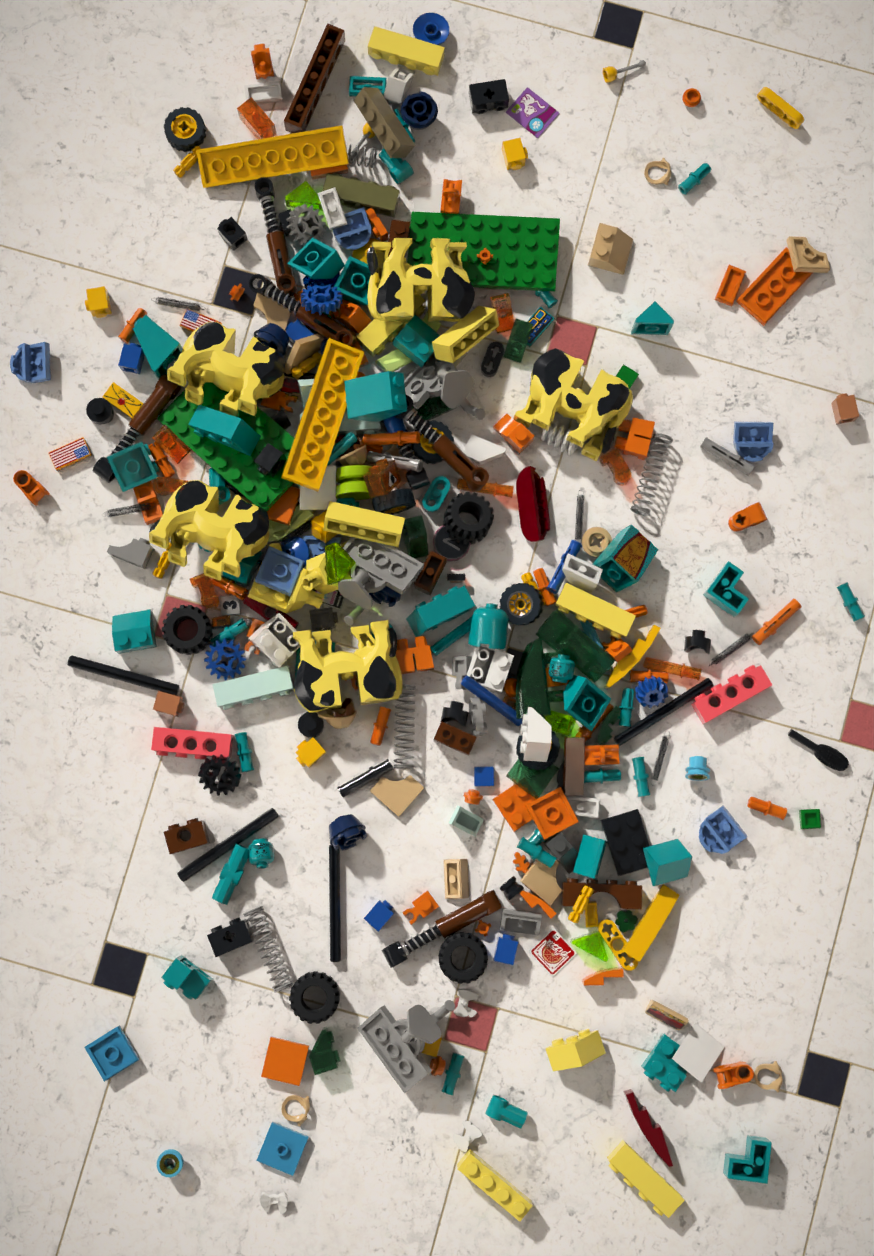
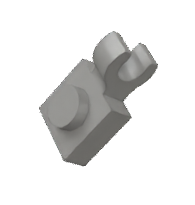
(460, 668)

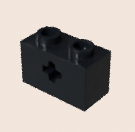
(495, 90)
(221, 945)

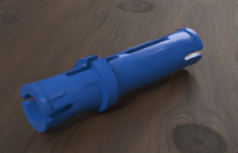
(559, 576)

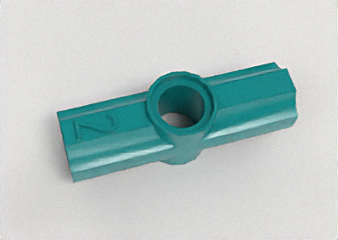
(231, 874)

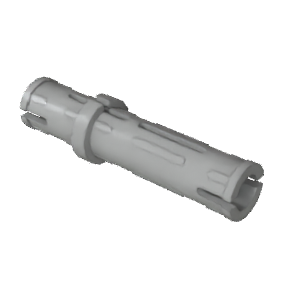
(725, 455)
(401, 462)

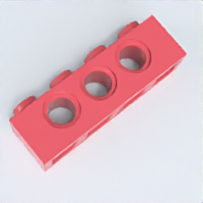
(759, 682)
(161, 739)

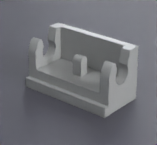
(520, 921)

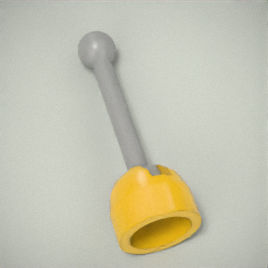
(610, 73)
(368, 133)

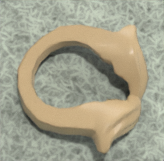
(660, 164)
(772, 1067)
(298, 1118)

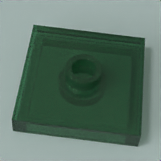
(531, 780)

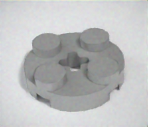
(476, 712)

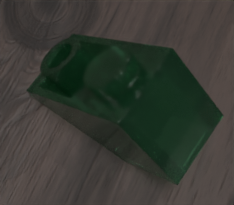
(415, 537)
(323, 1056)

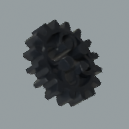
(229, 772)

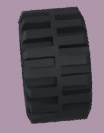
(469, 504)
(179, 615)
(463, 975)
(309, 1014)

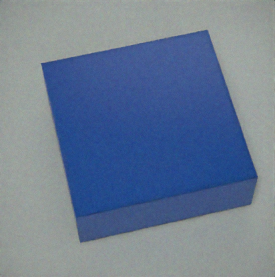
(483, 776)

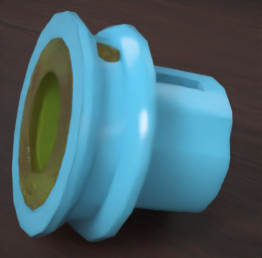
(697, 769)
(166, 1169)

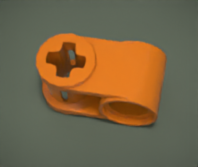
(32, 489)
(749, 516)
(731, 1074)

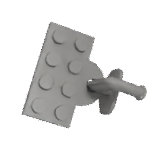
(443, 380)
(381, 566)
(402, 1041)

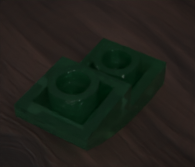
(518, 340)
(433, 408)
(604, 731)

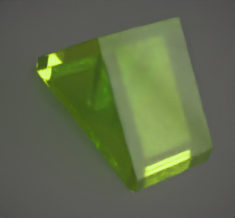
(303, 195)
(337, 563)
(561, 723)
(592, 944)

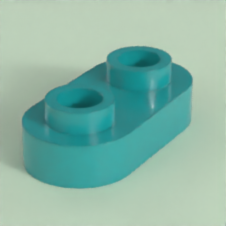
(435, 494)

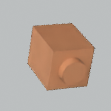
(845, 408)
(169, 704)

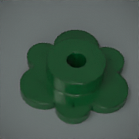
(624, 926)

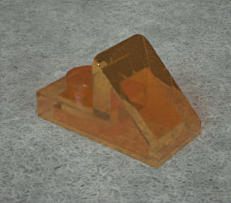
(504, 312)
(171, 444)

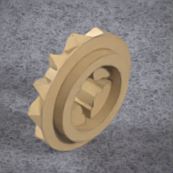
(597, 533)

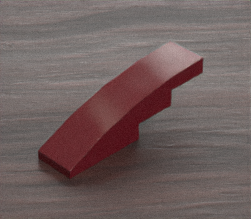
(652, 1132)

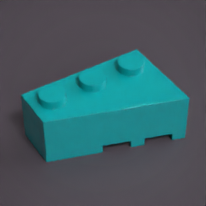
(224, 429)
(440, 610)

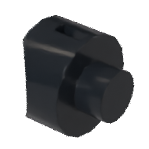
(100, 411)
(697, 641)
(455, 712)
(310, 724)

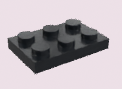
(626, 841)

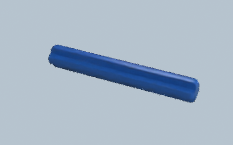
(492, 700)

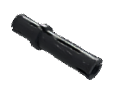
(365, 778)

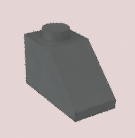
(563, 851)

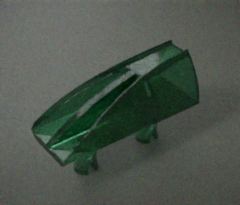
(570, 640)
(532, 681)

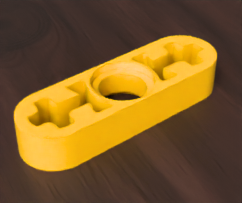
(780, 107)
(605, 935)

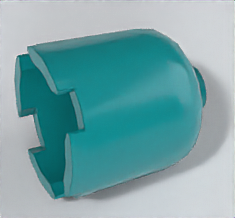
(489, 627)

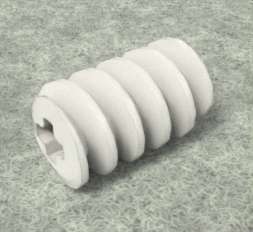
(559, 437)

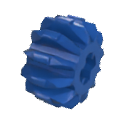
(651, 692)

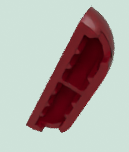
(532, 505)

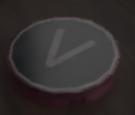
(449, 547)

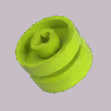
(352, 482)

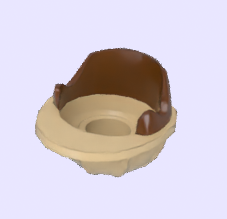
(354, 455)
(340, 717)

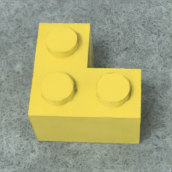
(575, 1050)

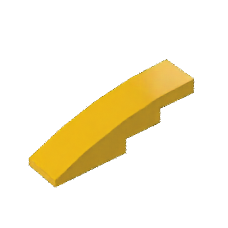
(629, 661)
(651, 922)

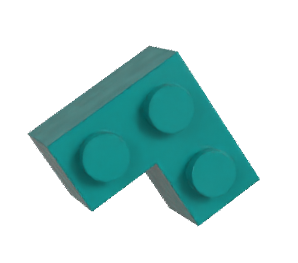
(722, 591)
(186, 976)
(752, 1165)

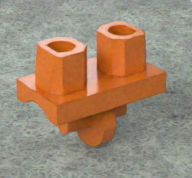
(262, 61)
(451, 196)
(601, 755)

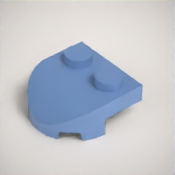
(356, 232)
(32, 362)
(753, 439)
(720, 832)

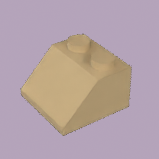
(610, 249)

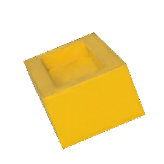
(591, 914)

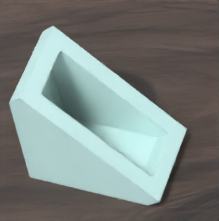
(466, 821)

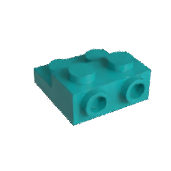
(133, 466)
(662, 1066)

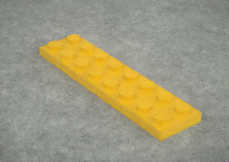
(272, 156)
(322, 415)

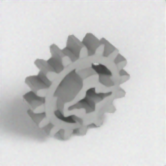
(306, 225)

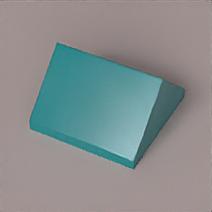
(653, 321)
(590, 856)
(667, 861)

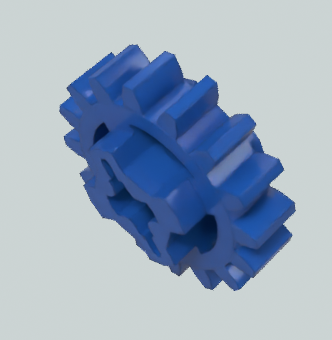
(321, 298)
(214, 664)

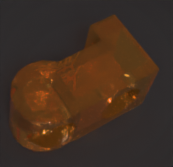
(617, 465)
(165, 485)
(208, 593)

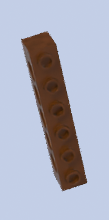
(314, 79)

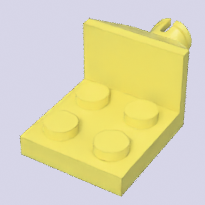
(318, 575)
(283, 602)

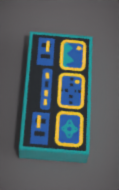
(541, 321)

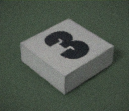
(230, 605)

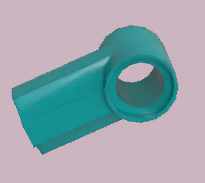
(398, 168)
(216, 480)
(501, 1110)

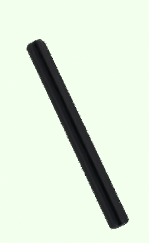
(123, 675)
(663, 712)
(227, 844)
(334, 899)

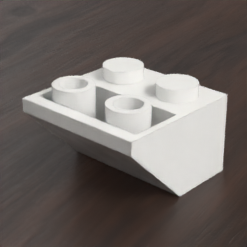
(275, 640)
(490, 668)
(535, 737)

